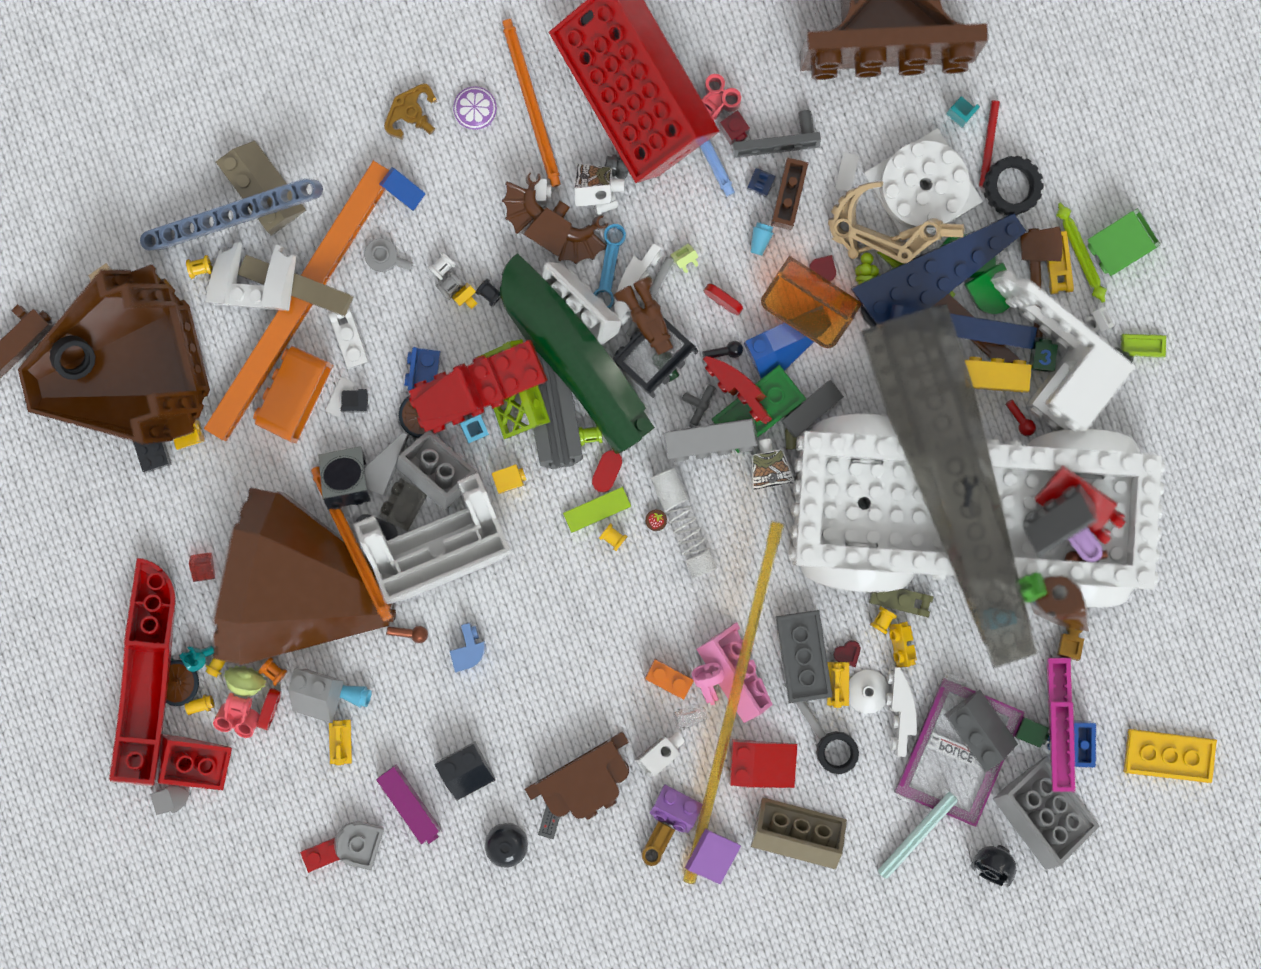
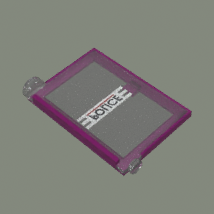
(943, 762)

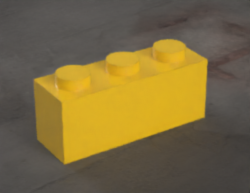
(999, 375)

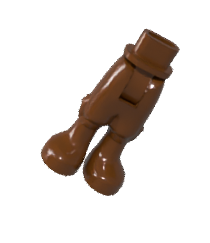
(648, 319)

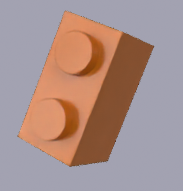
(669, 679)

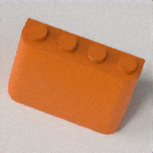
(292, 394)

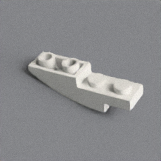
(634, 272)
(902, 702)

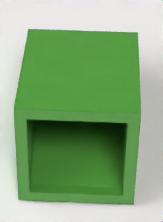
(1123, 242)

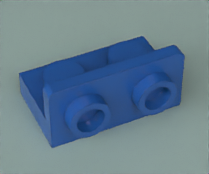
(423, 366)

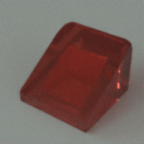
(202, 567)

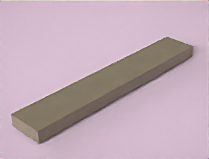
(302, 287)

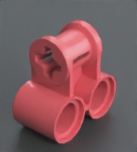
(715, 99)
(237, 715)

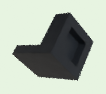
(354, 401)

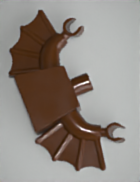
(549, 227)

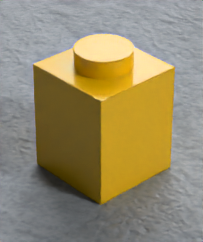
(508, 478)

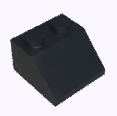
(464, 771)

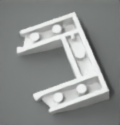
(273, 295)

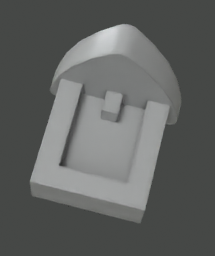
(169, 799)

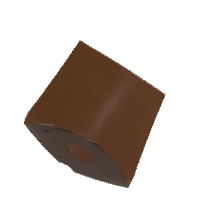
(1069, 611)

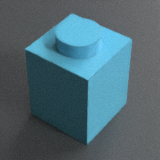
(474, 428)

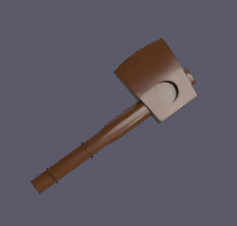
(1037, 247)

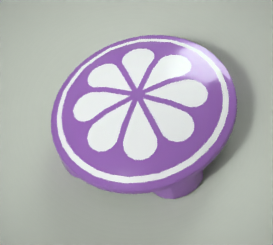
(475, 108)

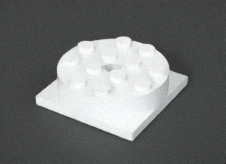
(928, 161)

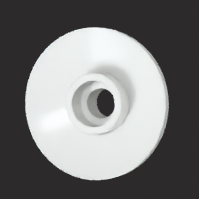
(859, 683)

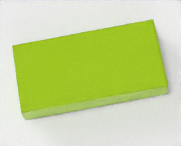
(1144, 345)

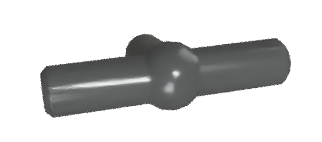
(701, 404)

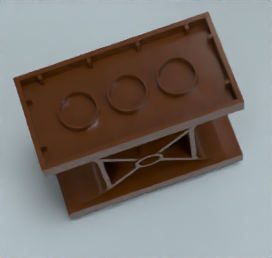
(892, 35)

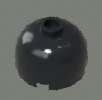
(506, 845)
(995, 864)

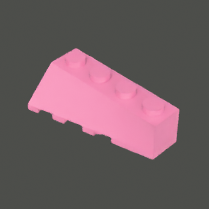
(725, 651)

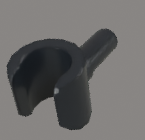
(969, 489)

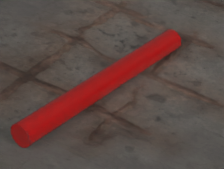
(989, 142)

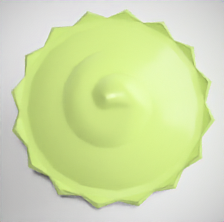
(244, 681)

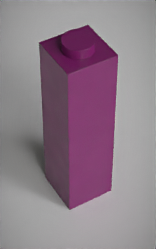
(409, 805)

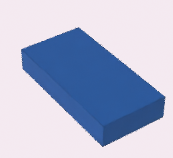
(402, 189)

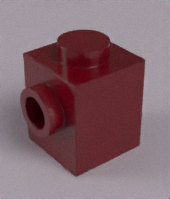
(734, 128)

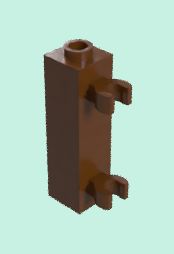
(23, 336)

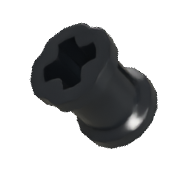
(489, 292)

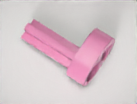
(705, 680)

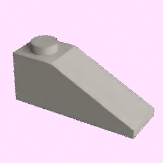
(383, 467)

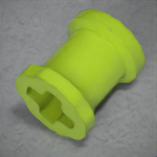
(590, 435)

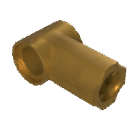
(658, 841)

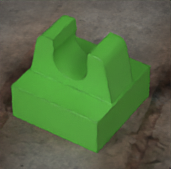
(1032, 587)

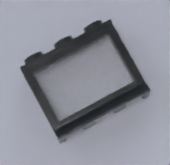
(647, 367)

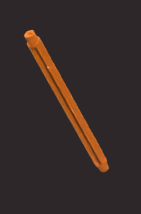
(531, 102)
(356, 554)

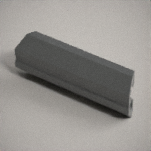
(559, 439)

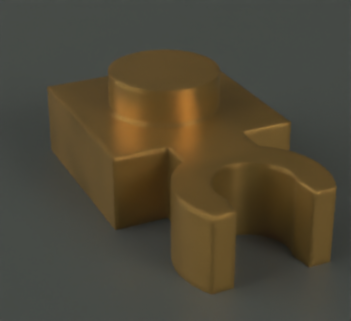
(1071, 644)

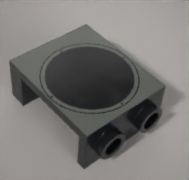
(343, 478)

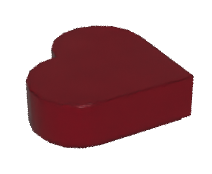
(825, 267)
(847, 653)

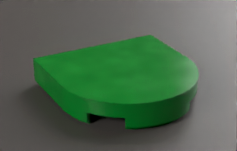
(984, 293)

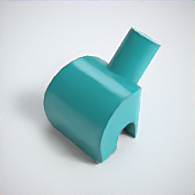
(195, 658)

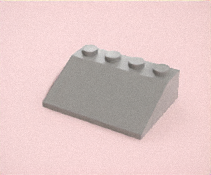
(1046, 820)

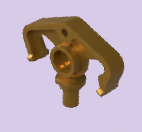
(406, 108)

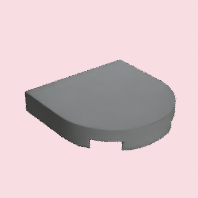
(358, 844)

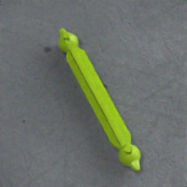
(1081, 252)

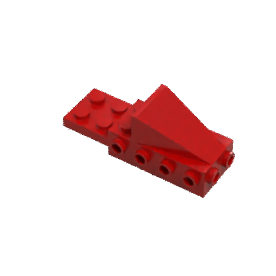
(476, 386)

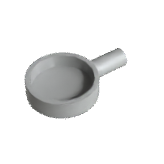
(383, 256)

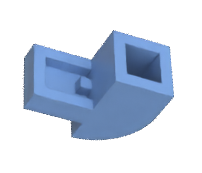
(472, 653)

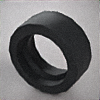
(80, 371)
(854, 755)

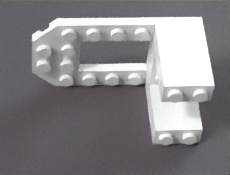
(1085, 374)

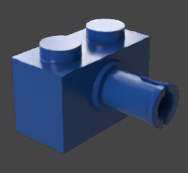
(1084, 743)

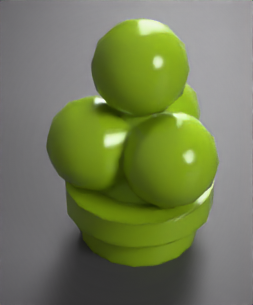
(866, 270)

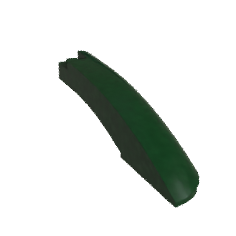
(574, 354)

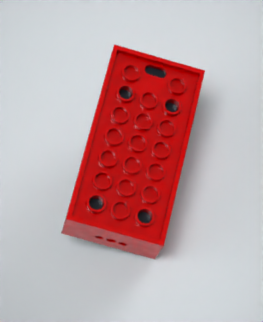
(634, 84)

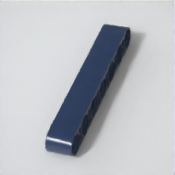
(982, 329)

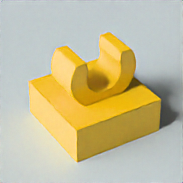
(465, 295)

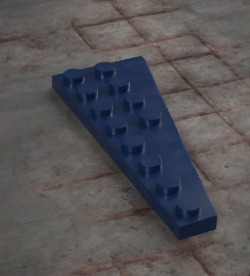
(937, 272)

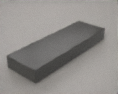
(812, 408)

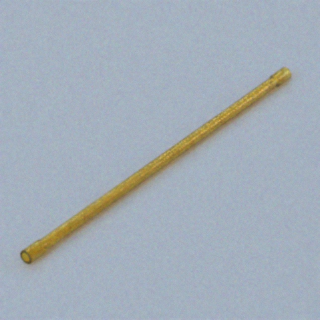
(773, 541)

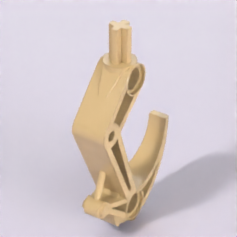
(890, 246)

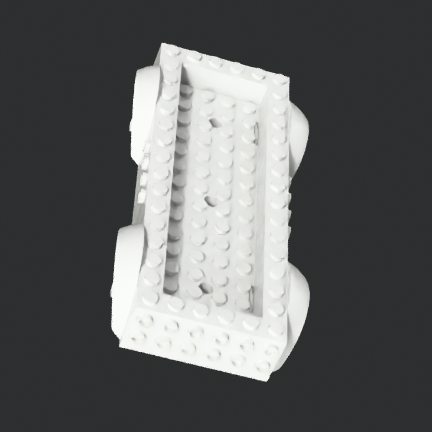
(896, 537)

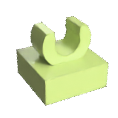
(684, 256)

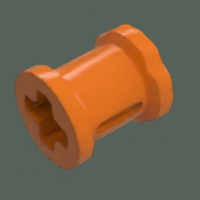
(272, 671)

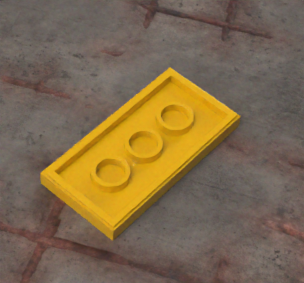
(1170, 755)

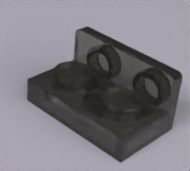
(402, 504)

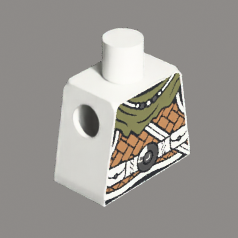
(595, 185)
(769, 467)
(652, 761)

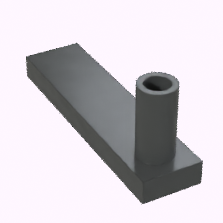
(806, 140)

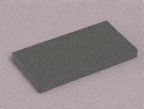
(803, 656)

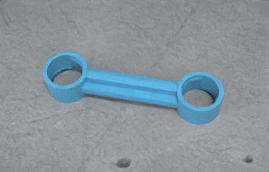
(609, 263)

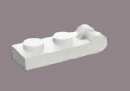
(349, 340)

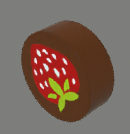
(656, 520)

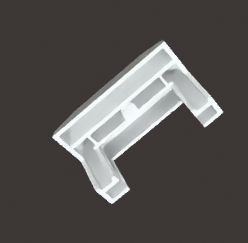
(437, 550)

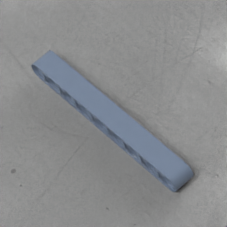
(240, 214)

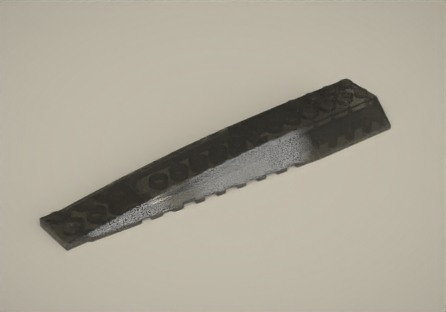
(943, 442)

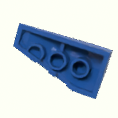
(776, 347)

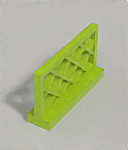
(531, 404)

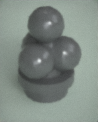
(617, 165)

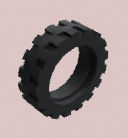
(1034, 180)

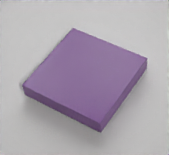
(712, 856)

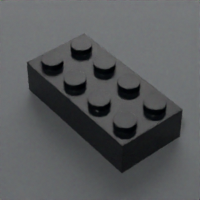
(152, 455)

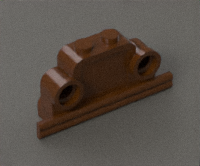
(585, 782)

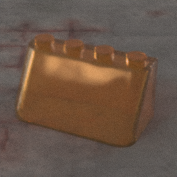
(810, 303)

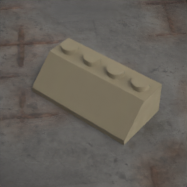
(254, 173)
(799, 833)

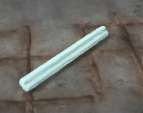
(917, 835)

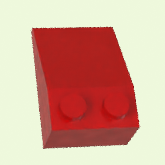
(192, 763)
(762, 764)

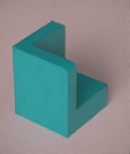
(962, 111)

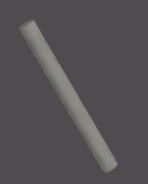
(654, 289)

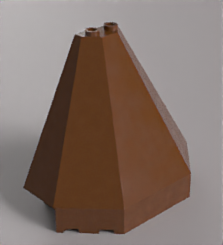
(146, 361)
(287, 584)

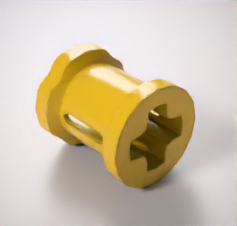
(199, 266)
(613, 537)
(883, 620)

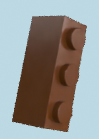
(789, 193)

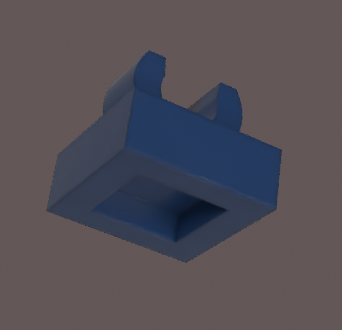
(761, 182)

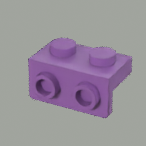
(676, 809)

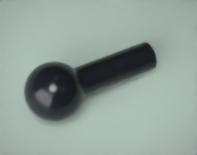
(733, 349)

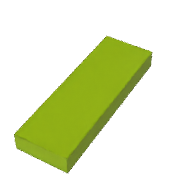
(597, 509)

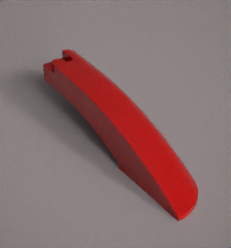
(144, 676)

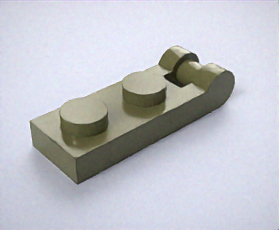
(903, 601)

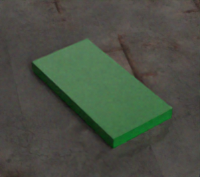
(780, 399)

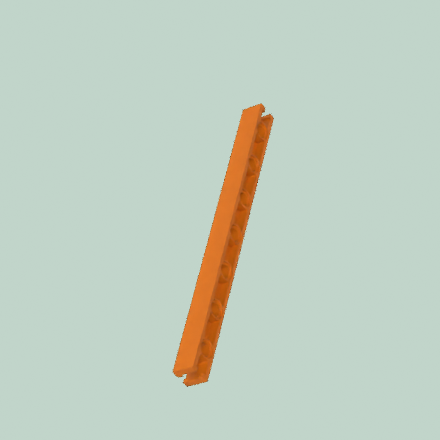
(287, 322)

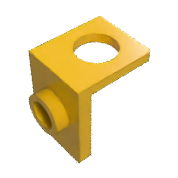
(191, 439)

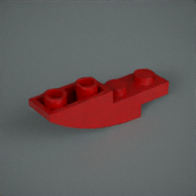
(733, 382)

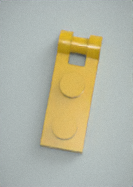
(1062, 268)

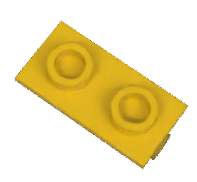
(900, 635)
(839, 684)
(340, 742)

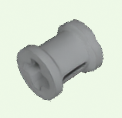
(449, 285)

